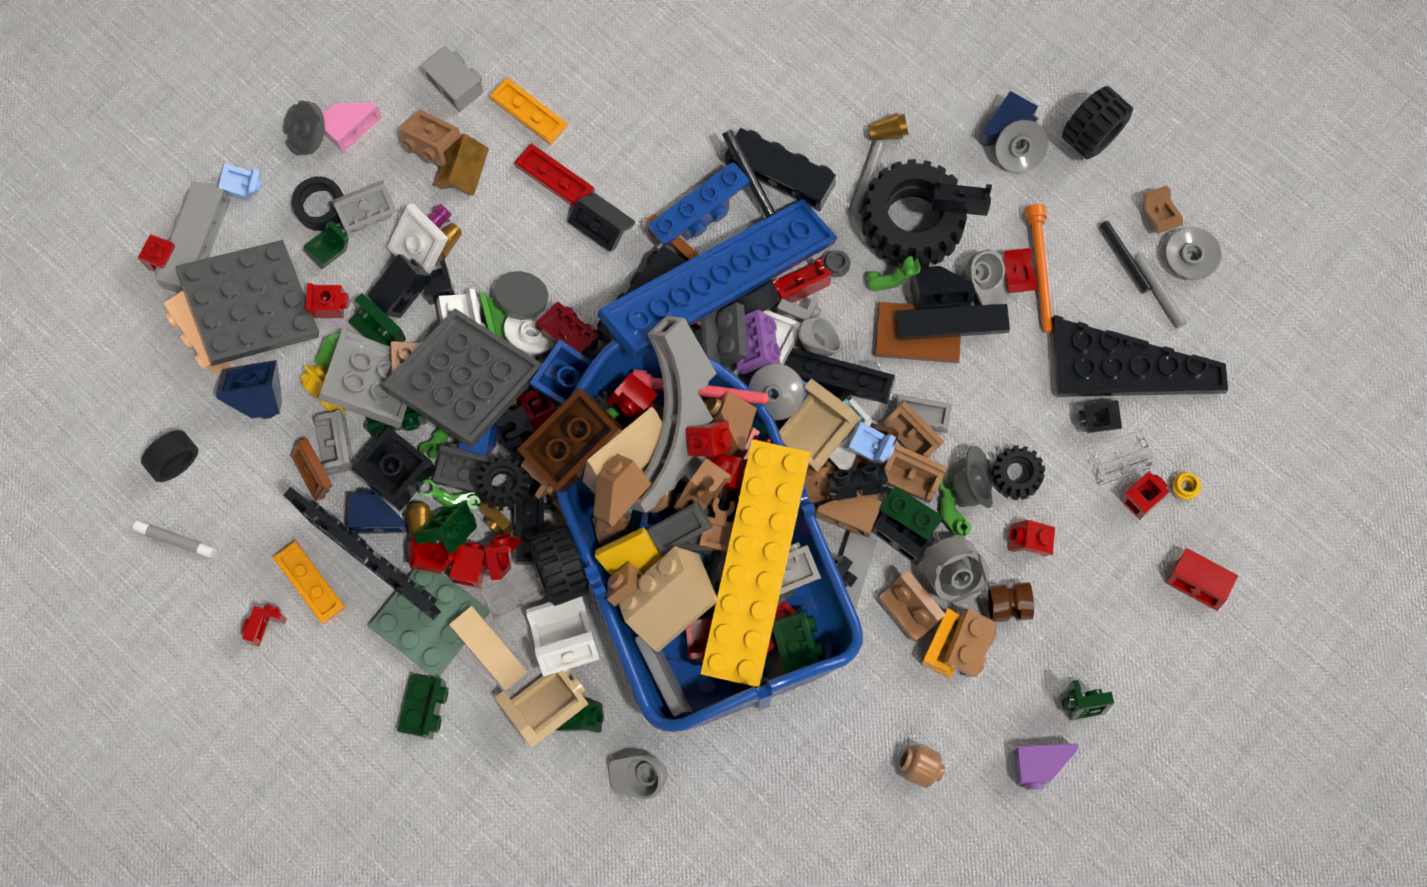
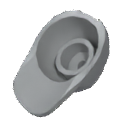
(989, 277)
(819, 337)
(635, 776)

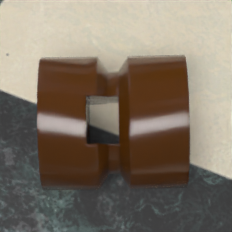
(1011, 602)

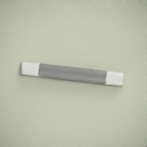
(173, 539)

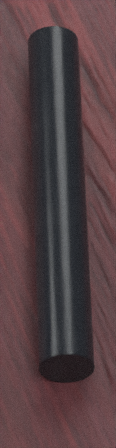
(1125, 257)

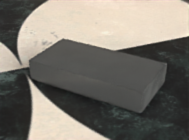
(679, 528)

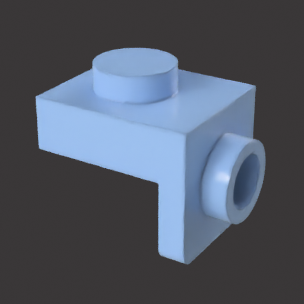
(239, 181)
(871, 443)

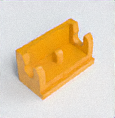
(940, 644)

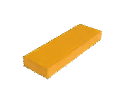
(528, 111)
(309, 582)

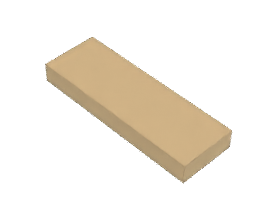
(488, 648)

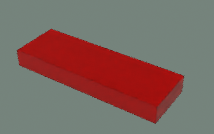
(553, 175)

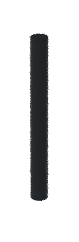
(746, 168)

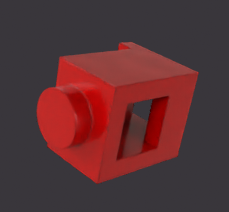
(326, 309)
(633, 397)
(1137, 503)

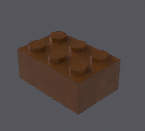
(569, 439)

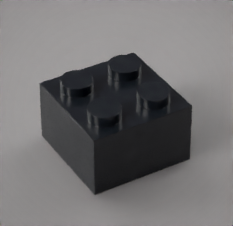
(393, 468)

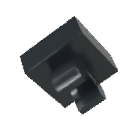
(843, 565)

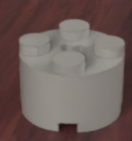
(955, 569)

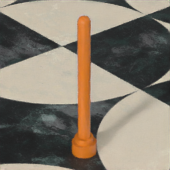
(1036, 217)

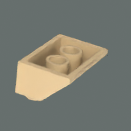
(634, 442)
(668, 598)

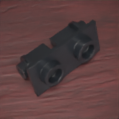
(870, 478)

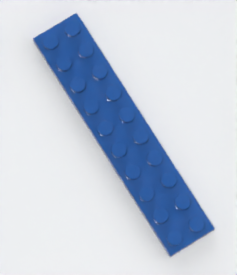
(718, 275)

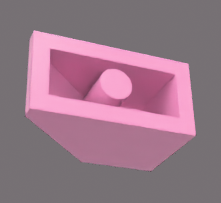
(349, 122)

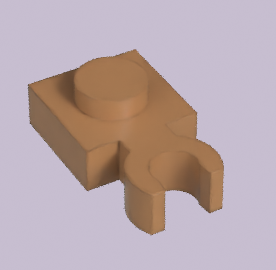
(719, 535)

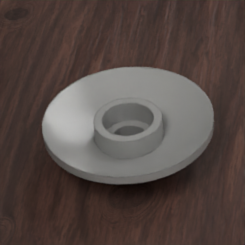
(1029, 153)
(1201, 245)
(787, 384)

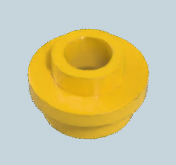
(1192, 480)

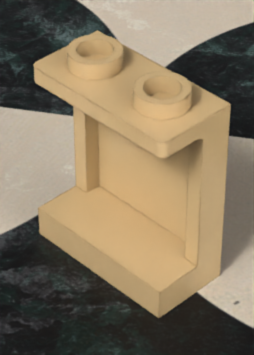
(819, 425)
(544, 705)

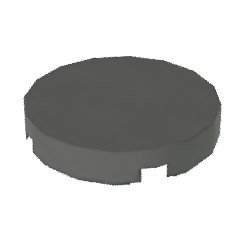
(304, 127)
(520, 295)

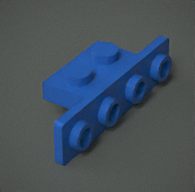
(700, 207)

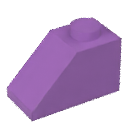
(1041, 763)

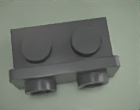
(725, 335)

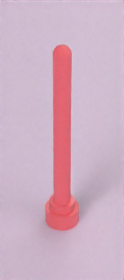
(708, 391)

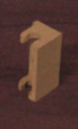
(913, 431)
(914, 473)
(703, 486)

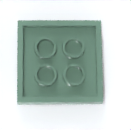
(417, 636)

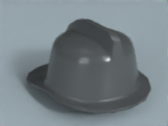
(974, 481)

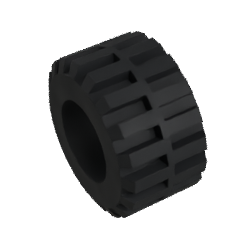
(1097, 122)
(559, 565)

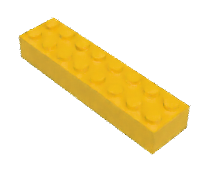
(755, 563)

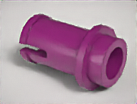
(439, 215)

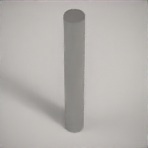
(867, 177)
(1160, 291)

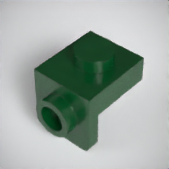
(327, 245)
(587, 719)

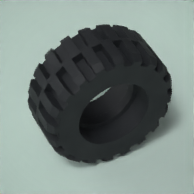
(896, 243)

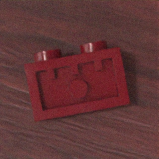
(563, 324)

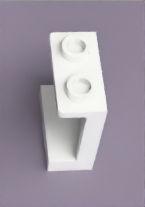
(562, 636)

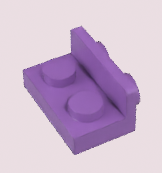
(761, 342)

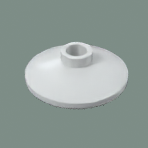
(517, 334)

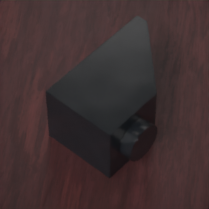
(940, 288)

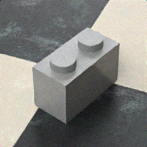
(453, 78)

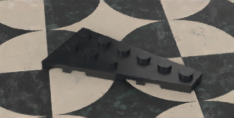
(1121, 365)
(357, 547)

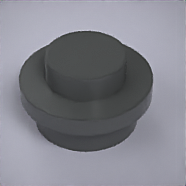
(837, 263)

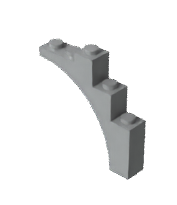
(684, 373)

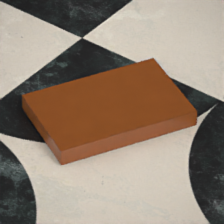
(931, 349)

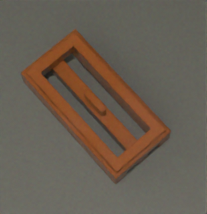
(311, 469)

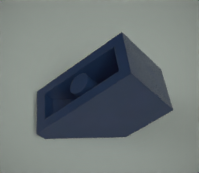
(1011, 110)
(372, 515)

